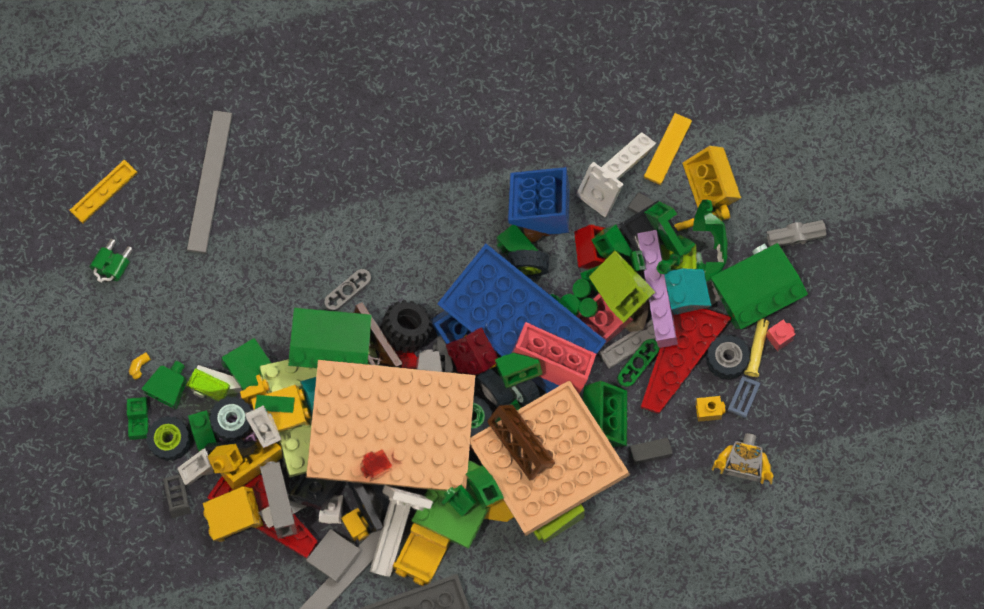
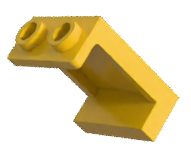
(289, 420)
(232, 513)
(421, 555)

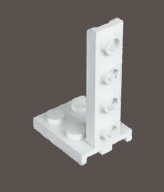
(602, 185)
(394, 526)

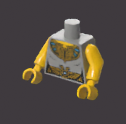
(745, 461)

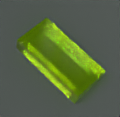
(208, 385)

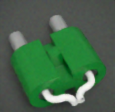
(109, 263)

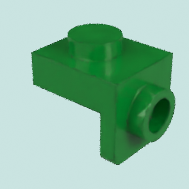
(459, 500)

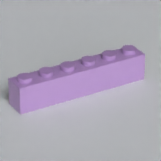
(659, 301)

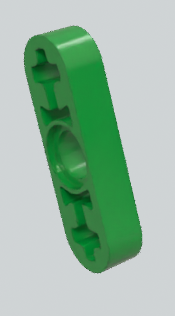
(642, 348)

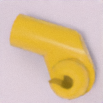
(136, 364)

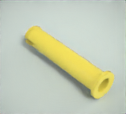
(757, 348)

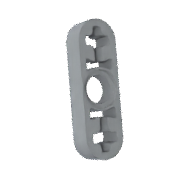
(362, 285)

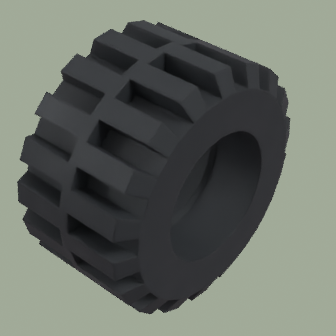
(408, 314)

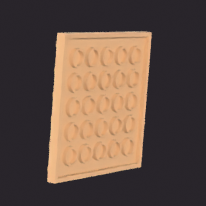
(576, 444)

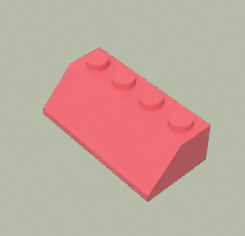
(558, 358)

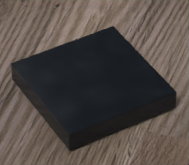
(314, 492)

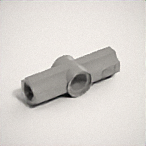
(797, 233)

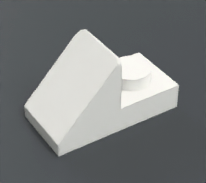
(263, 426)
(195, 467)
(333, 511)

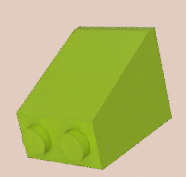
(560, 524)

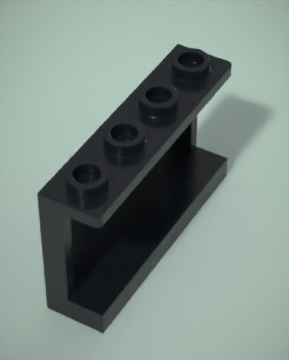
(373, 502)

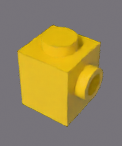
(709, 408)
(225, 458)

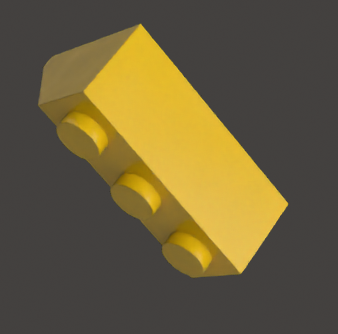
(711, 177)

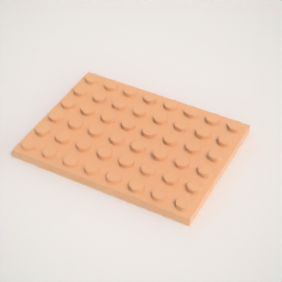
(409, 413)

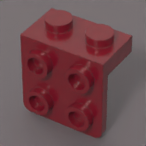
(472, 353)

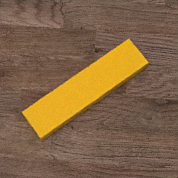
(667, 149)
(103, 191)

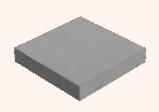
(333, 556)

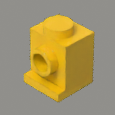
(355, 525)

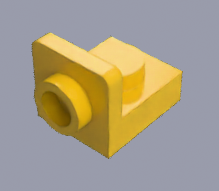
(252, 391)

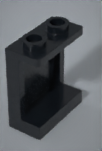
(638, 224)

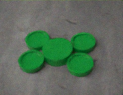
(586, 307)

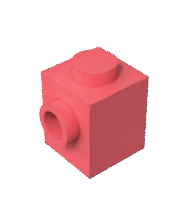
(780, 334)

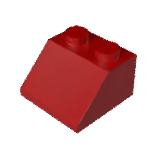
(587, 254)

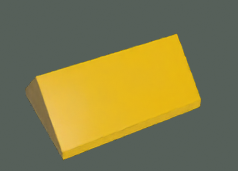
(251, 465)

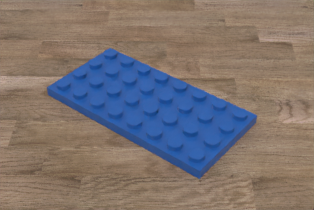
(502, 299)

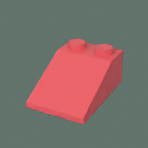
(604, 321)

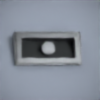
(651, 451)

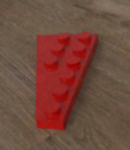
(674, 363)
(301, 543)

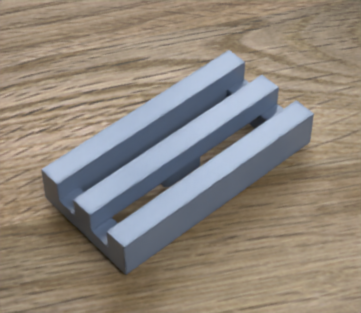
(750, 382)

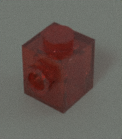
(375, 465)

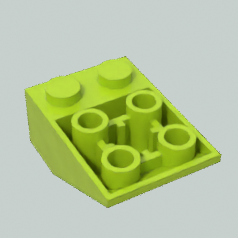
(620, 286)

